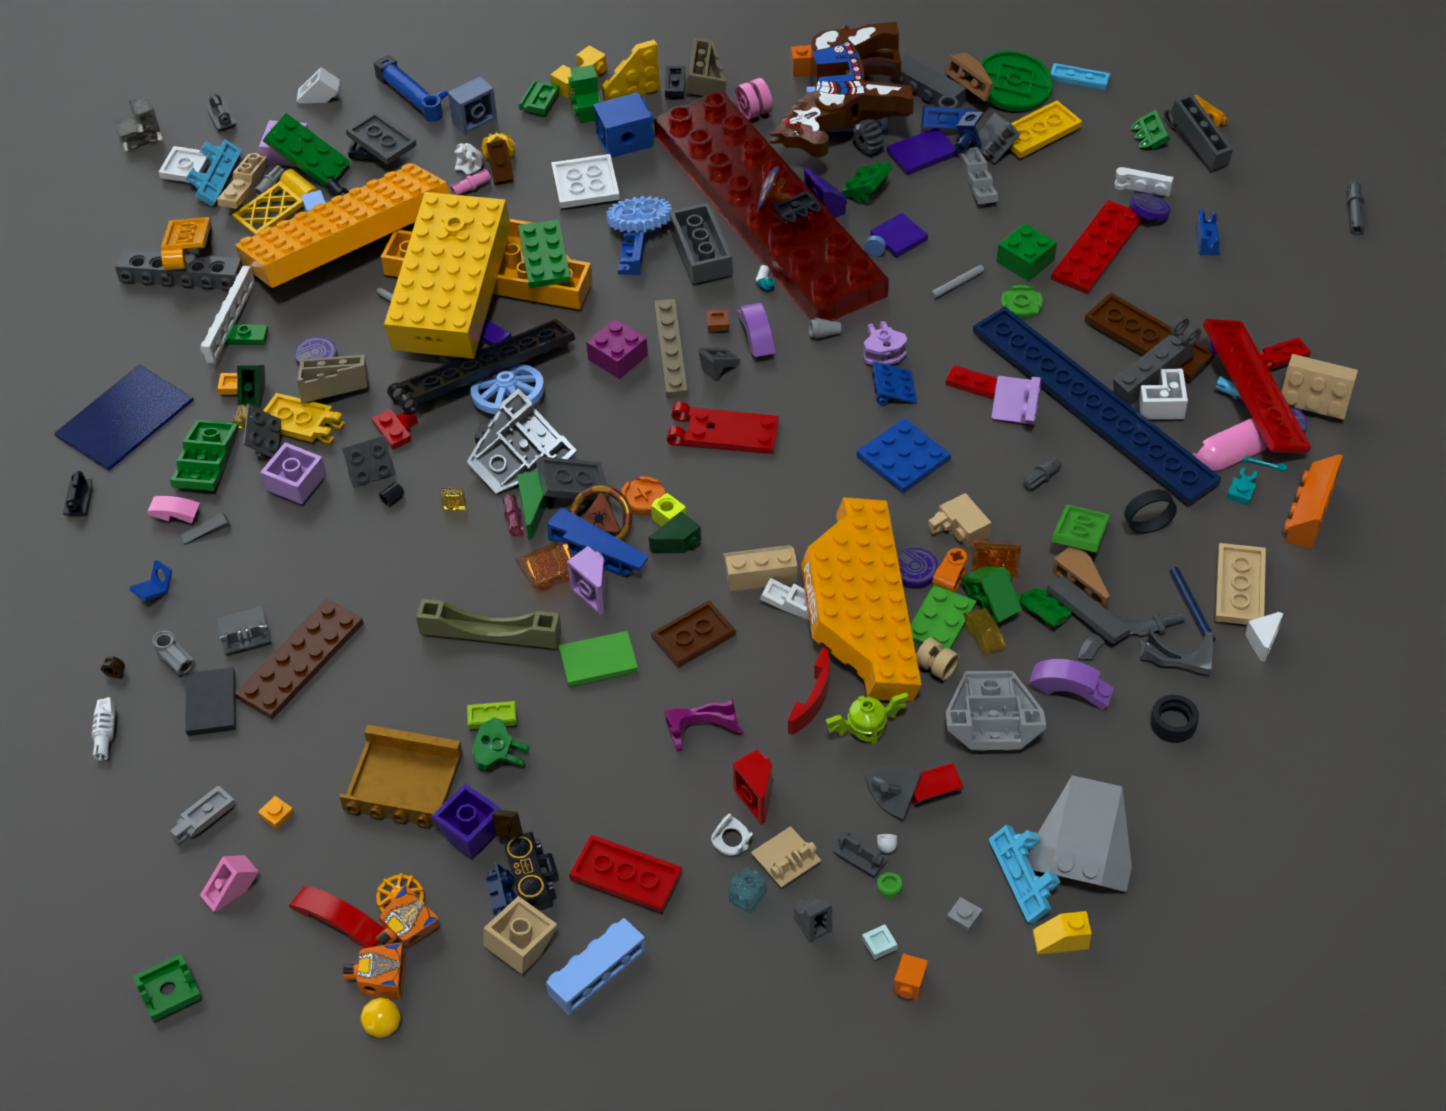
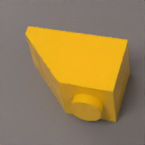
(1063, 933)

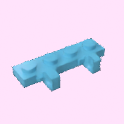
(212, 182)
(1028, 888)

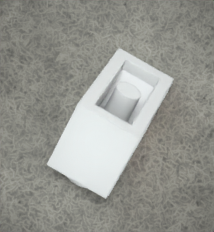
(319, 88)

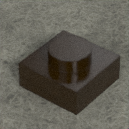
(507, 824)

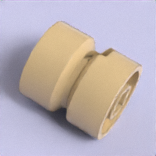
(939, 660)

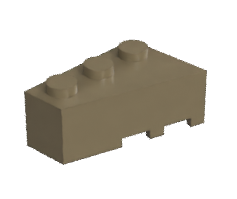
(704, 70)
(331, 376)

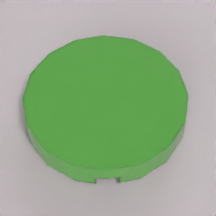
(1022, 301)

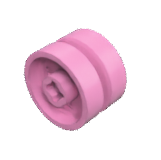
(754, 98)

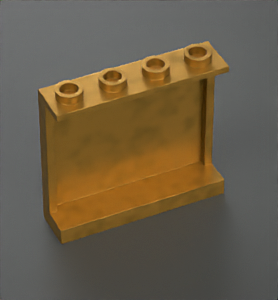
(402, 776)

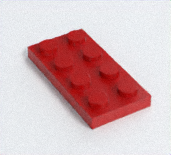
(626, 873)

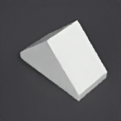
(1262, 633)

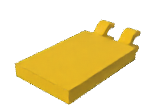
(305, 419)

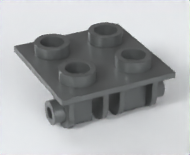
(996, 137)
(261, 432)
(368, 460)
(243, 630)

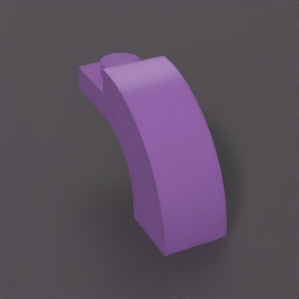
(757, 329)
(1072, 677)

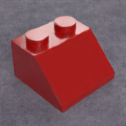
(754, 783)

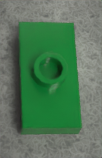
(248, 334)

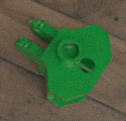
(498, 745)

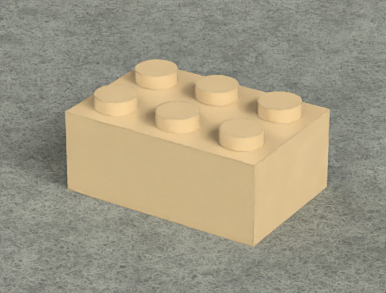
(1318, 386)

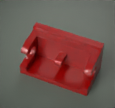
(937, 782)

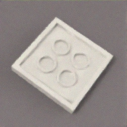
(585, 181)

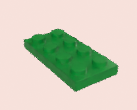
(306, 150)
(544, 253)

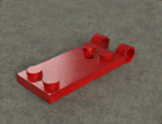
(731, 429)

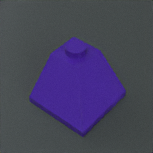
(826, 193)

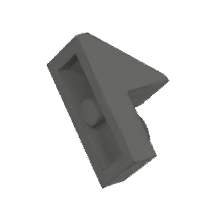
(715, 359)

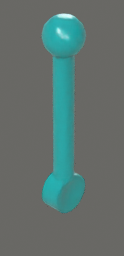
(1281, 467)

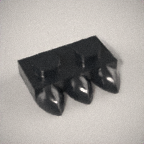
(796, 207)

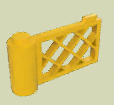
(293, 187)

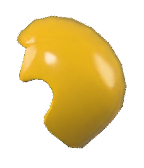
(380, 1017)

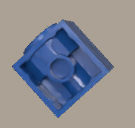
(624, 125)

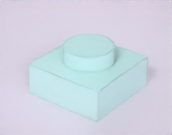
(879, 942)

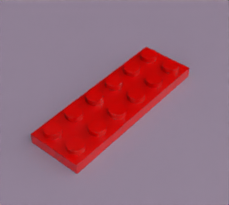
(1097, 247)

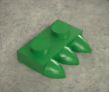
(1151, 131)
(1046, 607)

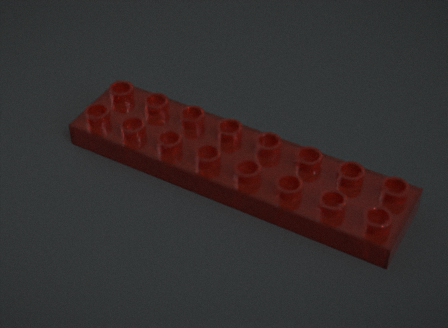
(729, 163)

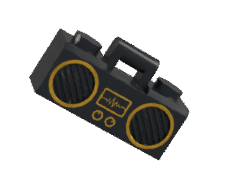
(526, 872)

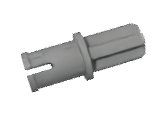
(269, 180)

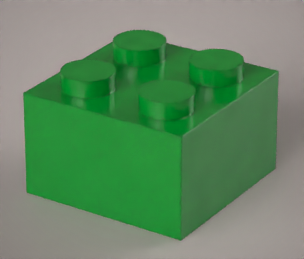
(1026, 252)

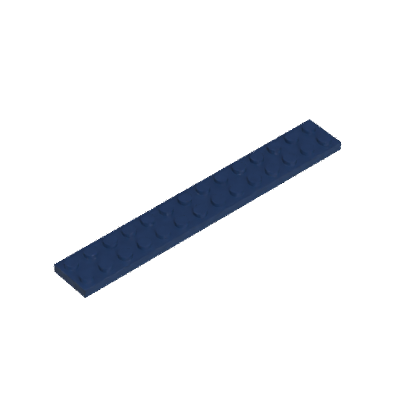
(1098, 406)

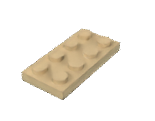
(1240, 583)

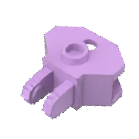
(884, 344)

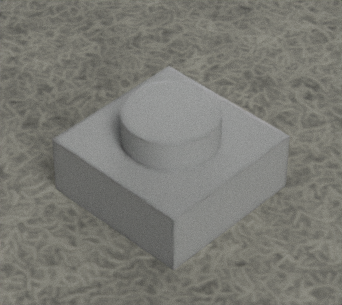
(964, 915)

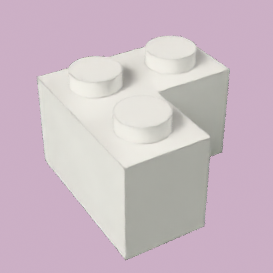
(1167, 398)

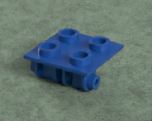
(893, 383)

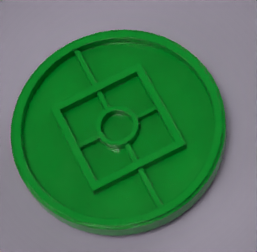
(1018, 81)

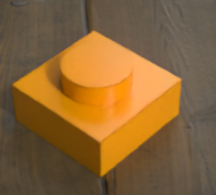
(227, 384)
(275, 812)

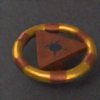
(600, 511)

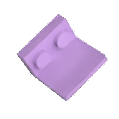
(1016, 399)

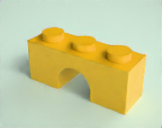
(586, 57)

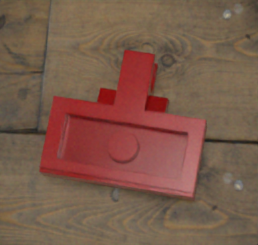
(395, 427)

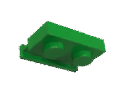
(539, 97)

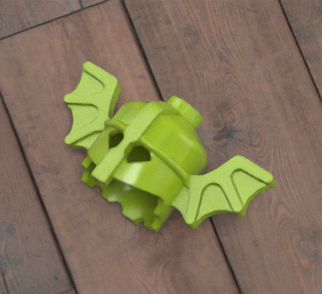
(867, 717)

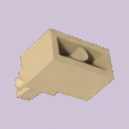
(961, 518)

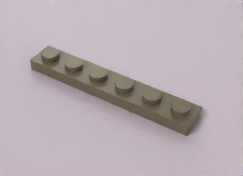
(670, 348)

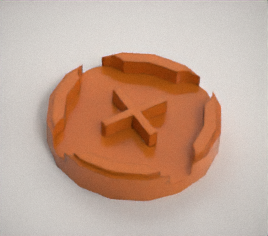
(642, 494)

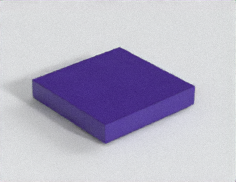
(900, 234)

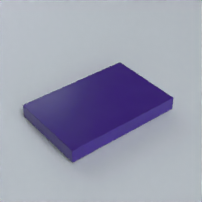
(922, 150)

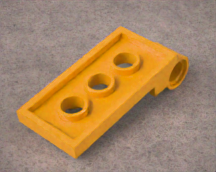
(182, 236)

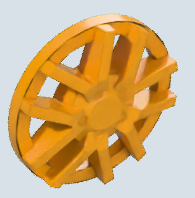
(396, 888)

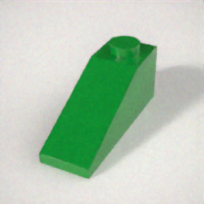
(532, 500)

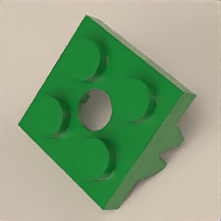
(866, 181)
(170, 971)

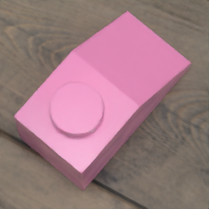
(228, 881)

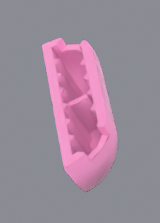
(1231, 446)

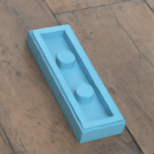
(1080, 76)

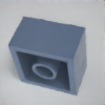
(472, 105)

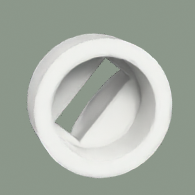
(887, 842)

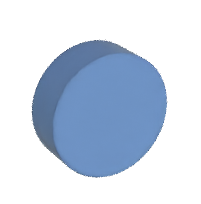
(875, 246)

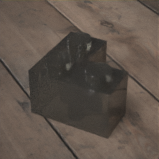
(140, 128)

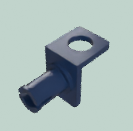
(968, 132)

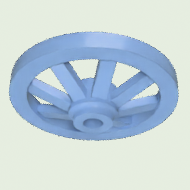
(505, 384)

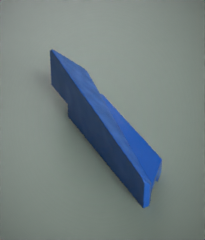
(579, 534)

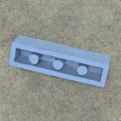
(595, 965)

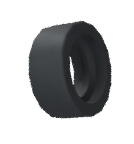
(1176, 703)

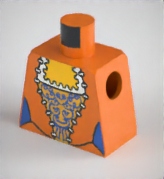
(406, 919)
(379, 971)

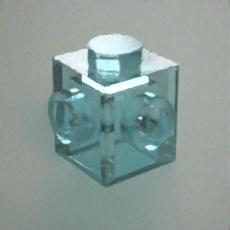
(747, 890)

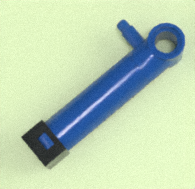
(429, 104)

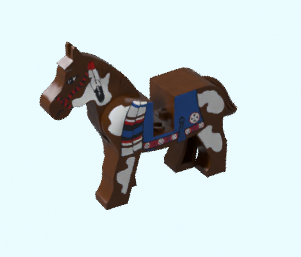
(841, 95)

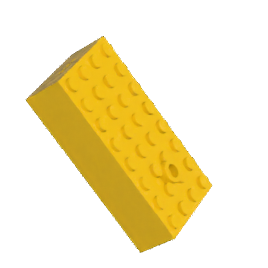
(448, 275)

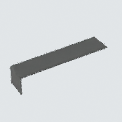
(204, 528)

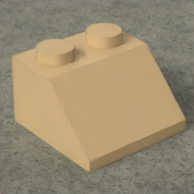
(519, 934)

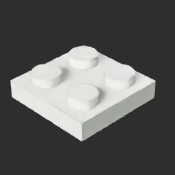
(181, 161)

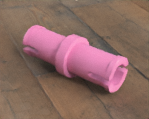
(471, 182)

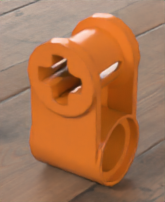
(951, 570)

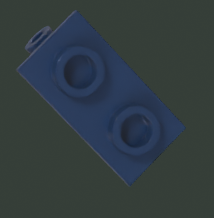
(500, 882)

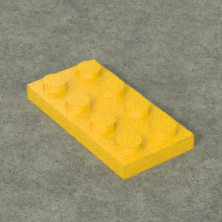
(1043, 128)

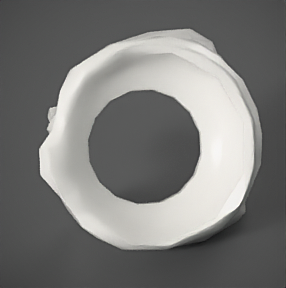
(466, 161)
(730, 822)

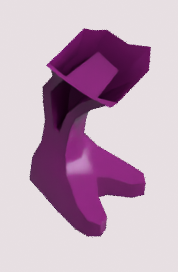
(719, 713)

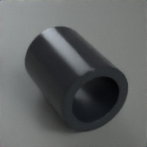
(391, 493)

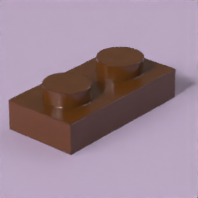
(499, 161)

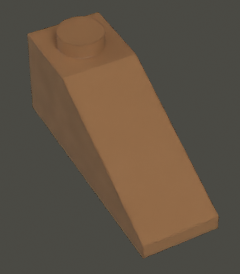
(970, 74)
(1081, 571)

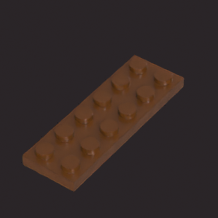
(1141, 331)
(299, 658)

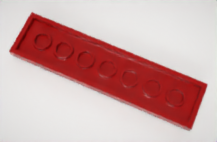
(1256, 386)

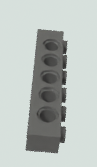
(199, 272)

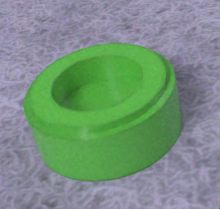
(889, 885)

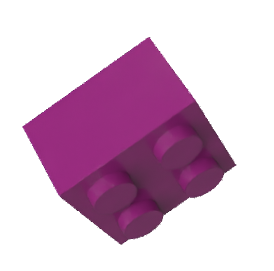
(617, 348)

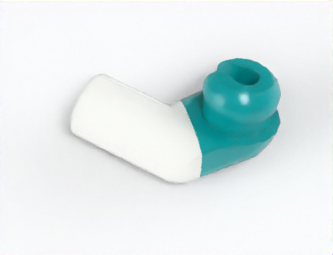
(763, 279)

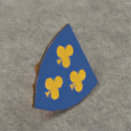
(768, 189)

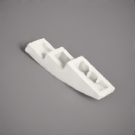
(786, 598)

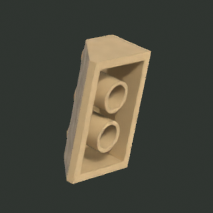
(755, 567)

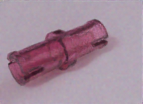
(513, 515)

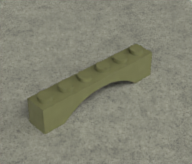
(445, 620)

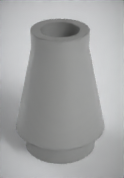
(821, 328)

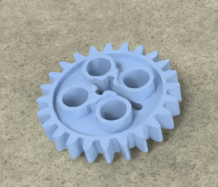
(639, 214)

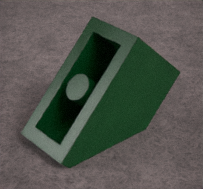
(250, 384)
(676, 536)

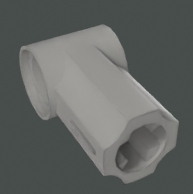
(172, 653)

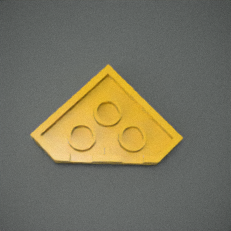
(635, 74)

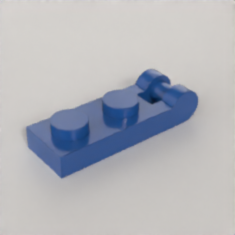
(943, 116)

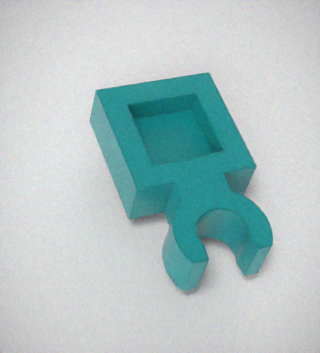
(1242, 488)

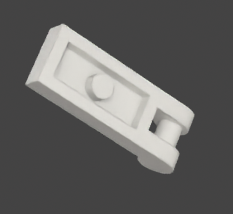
(1143, 181)

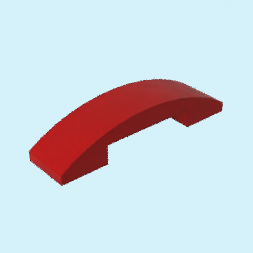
(804, 713)
(338, 914)

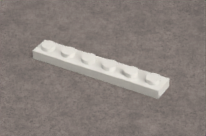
(228, 314)

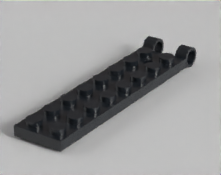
(486, 363)

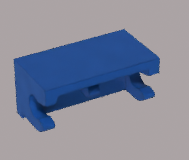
(1207, 234)
(632, 254)

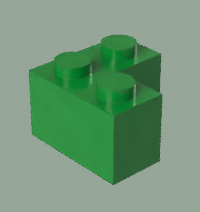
(584, 92)
(994, 591)

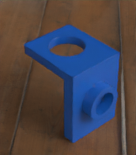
(153, 587)

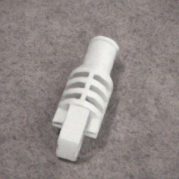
(103, 727)

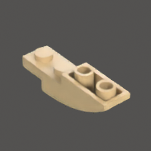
(245, 178)

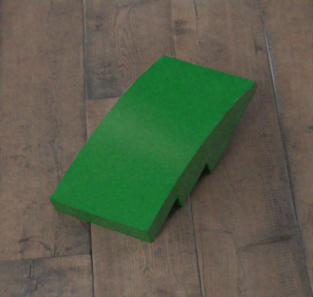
(204, 455)

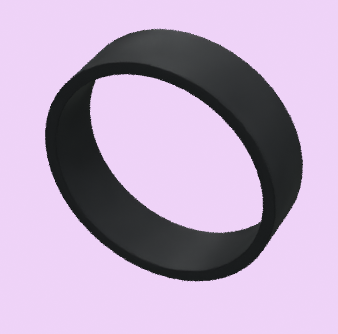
(1145, 499)

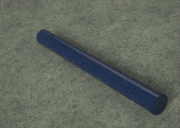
(1190, 601)

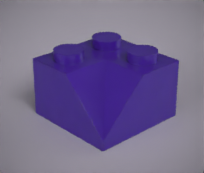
(467, 820)

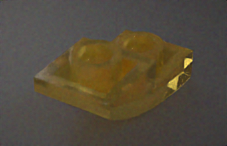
(986, 630)

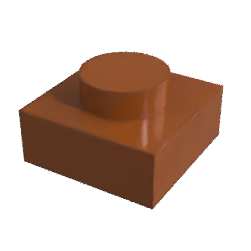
(717, 320)

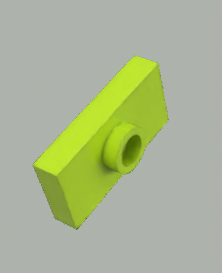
(481, 713)

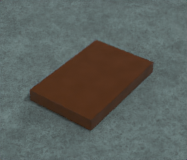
(693, 634)

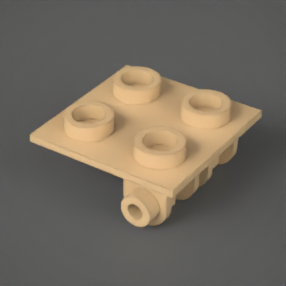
(786, 856)

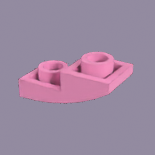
(167, 506)

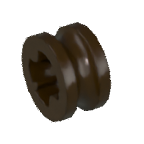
(113, 667)

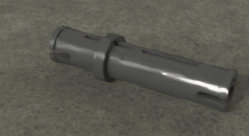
(1355, 202)

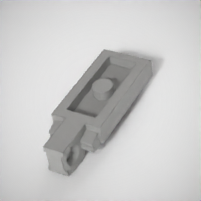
(202, 814)

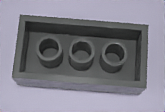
(701, 243)

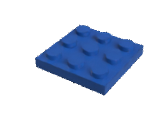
(903, 455)

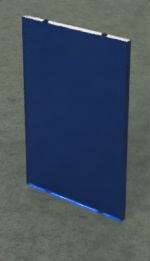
(124, 417)

